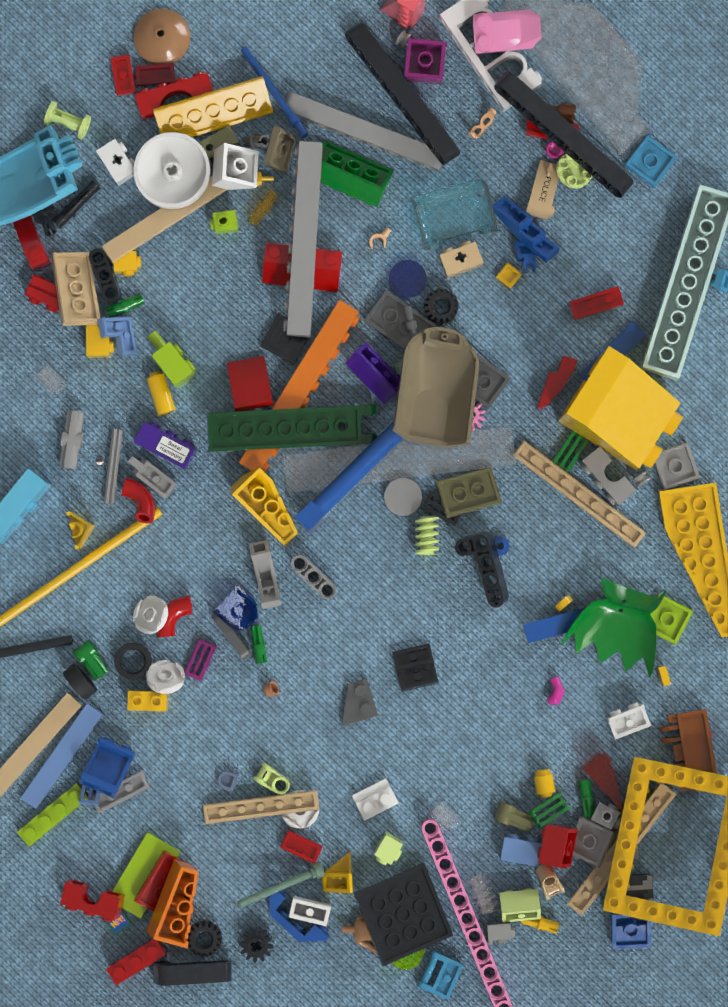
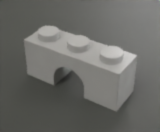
(616, 491)

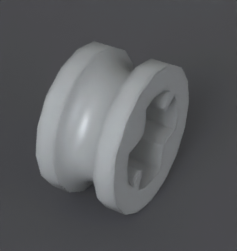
(403, 39)
(641, 479)

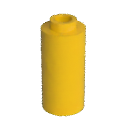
(160, 393)

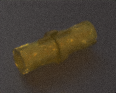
(263, 207)

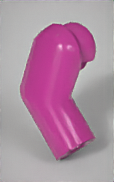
(558, 692)

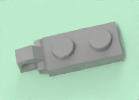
(152, 477)

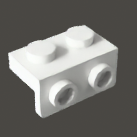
(628, 721)

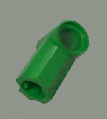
(89, 657)

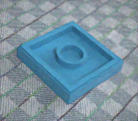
(650, 161)

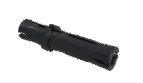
(75, 205)

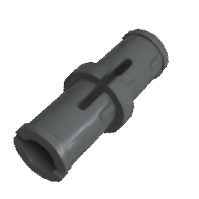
(256, 141)

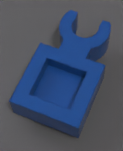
(525, 255)

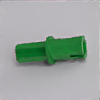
(258, 644)
(586, 798)

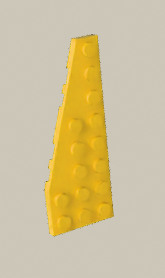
(697, 534)

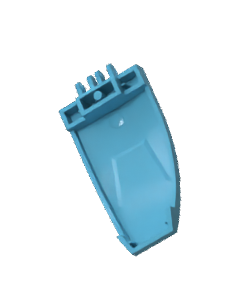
(37, 175)

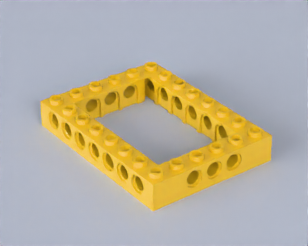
(617, 901)

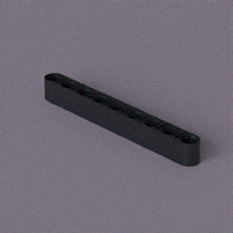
(402, 93)
(563, 134)

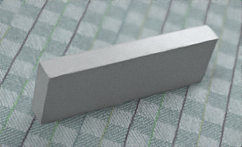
(130, 787)

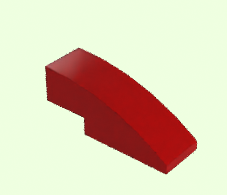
(556, 381)

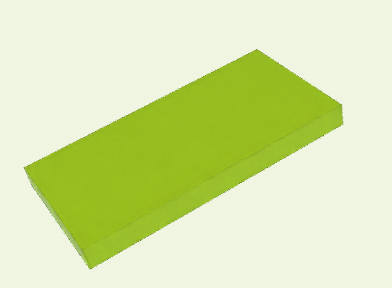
(139, 869)

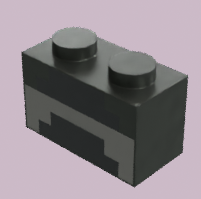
(641, 886)

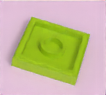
(670, 619)

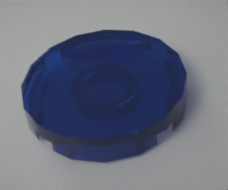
(407, 279)

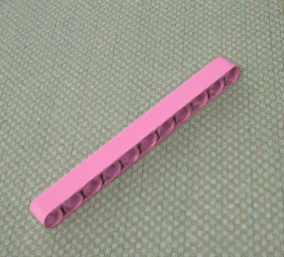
(460, 909)

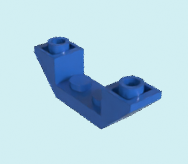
(315, 932)

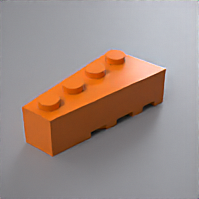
(175, 905)

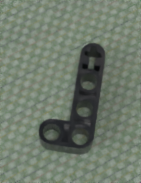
(485, 569)
(185, 973)

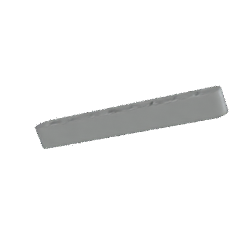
(362, 131)

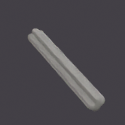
(113, 465)

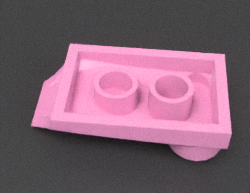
(506, 31)

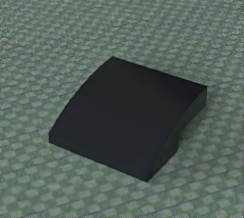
(415, 667)

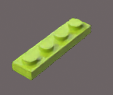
(51, 815)

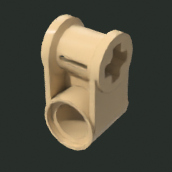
(549, 881)

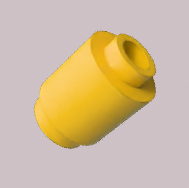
(544, 783)

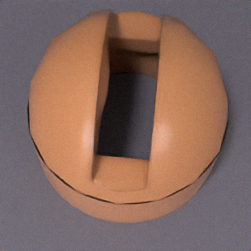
(271, 689)

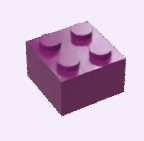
(425, 61)

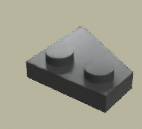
(358, 703)

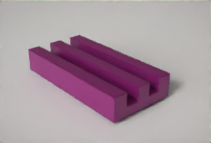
(206, 644)

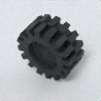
(445, 295)
(204, 950)

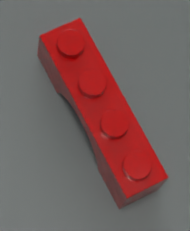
(151, 99)

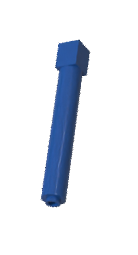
(348, 478)

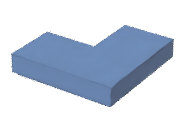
(122, 330)

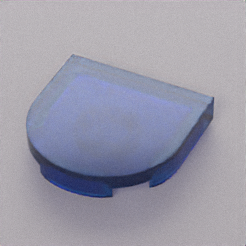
(238, 610)

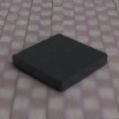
(280, 344)

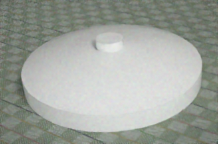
(172, 170)

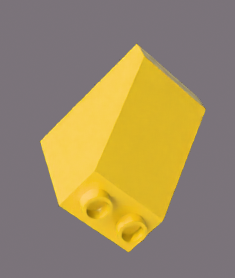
(622, 410)

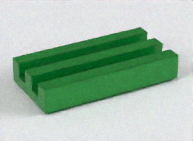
(562, 464)
(561, 802)

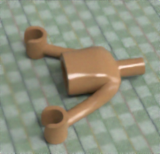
(360, 933)

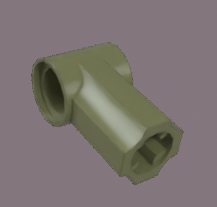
(512, 816)

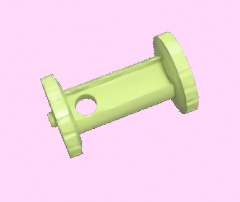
(67, 120)

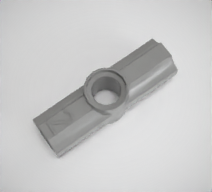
(71, 439)

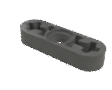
(233, 638)

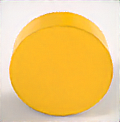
(563, 603)

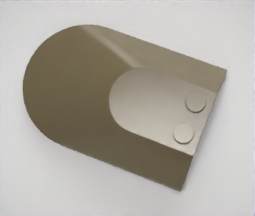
(437, 389)

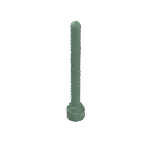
(315, 871)

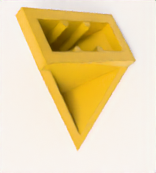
(339, 876)

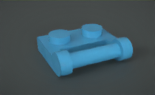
(446, 977)

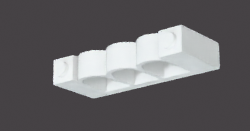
(460, 15)

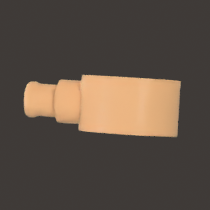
(384, 234)

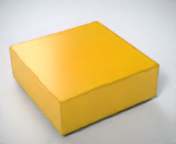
(508, 275)
(663, 675)

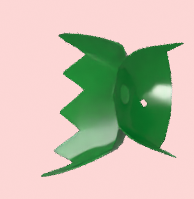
(614, 631)

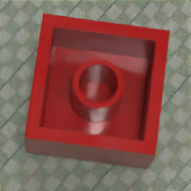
(557, 845)

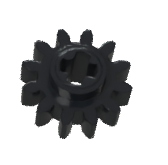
(258, 952)

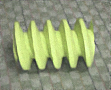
(426, 535)

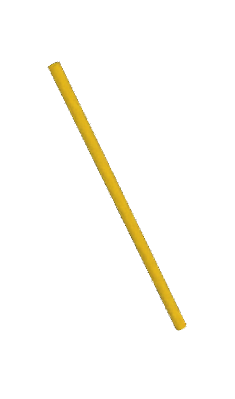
(74, 569)

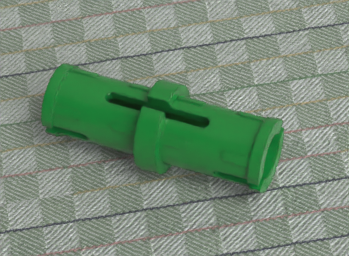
(125, 305)

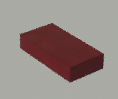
(155, 74)

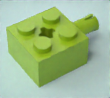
(170, 360)

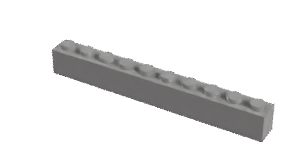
(304, 239)

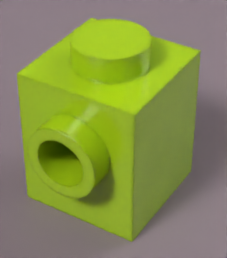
(224, 222)

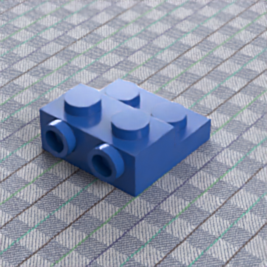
(629, 932)

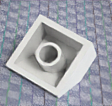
(235, 167)

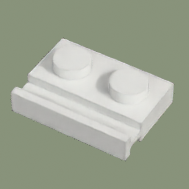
(375, 799)

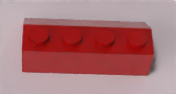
(326, 267)

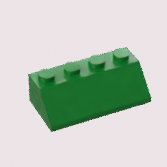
(354, 174)

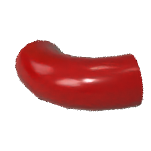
(142, 498)
(176, 609)

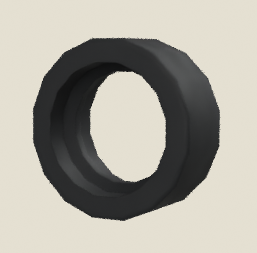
(118, 660)
(79, 681)

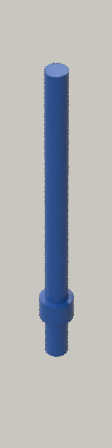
(293, 119)

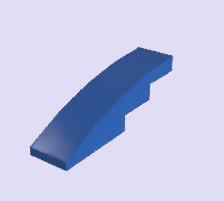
(524, 229)
(550, 626)

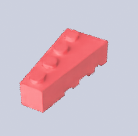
(404, 11)

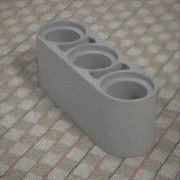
(304, 572)

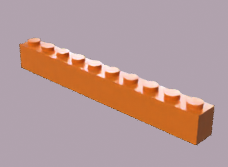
(308, 373)

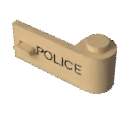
(543, 191)

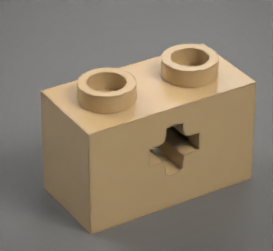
(471, 261)

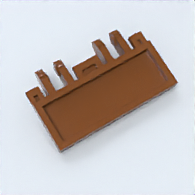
(695, 740)

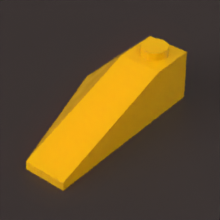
(260, 497)

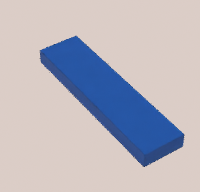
(622, 343)

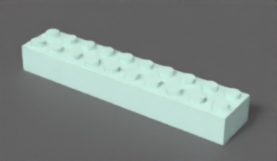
(687, 284)

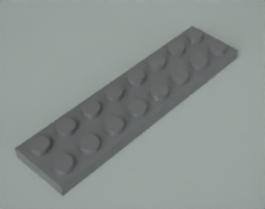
(390, 319)

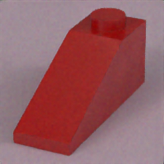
(31, 243)

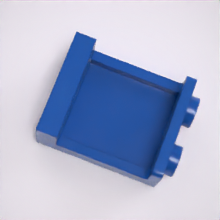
(107, 767)

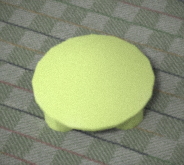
(571, 173)

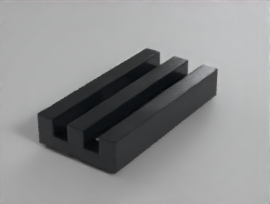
(424, 506)

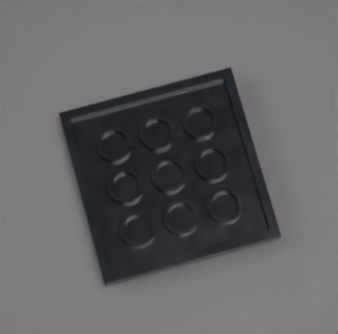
(403, 914)

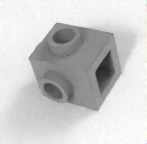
(607, 816)

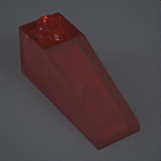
(602, 773)

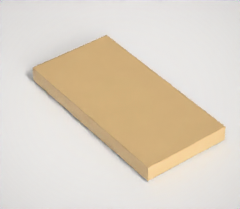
(75, 288)

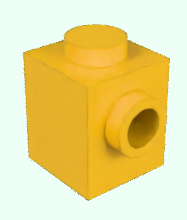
(128, 264)

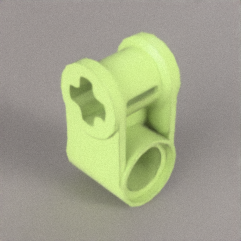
(271, 778)

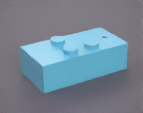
(20, 501)

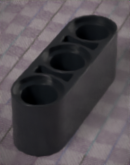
(111, 282)

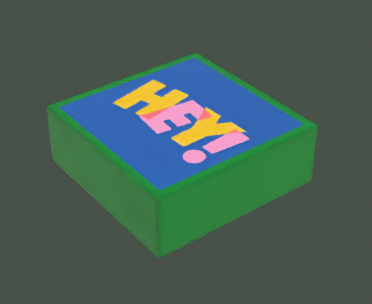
(119, 924)

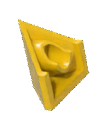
(80, 529)

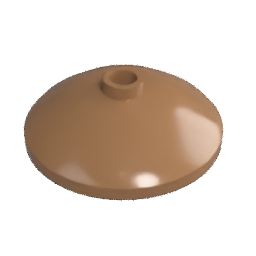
(162, 49)

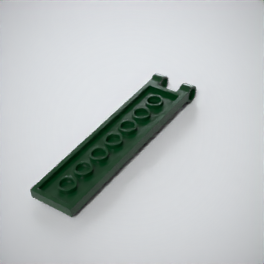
(287, 428)

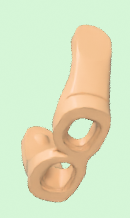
(490, 115)

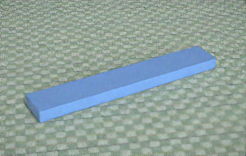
(61, 756)

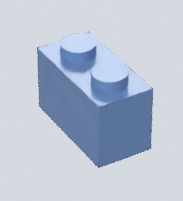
(520, 850)

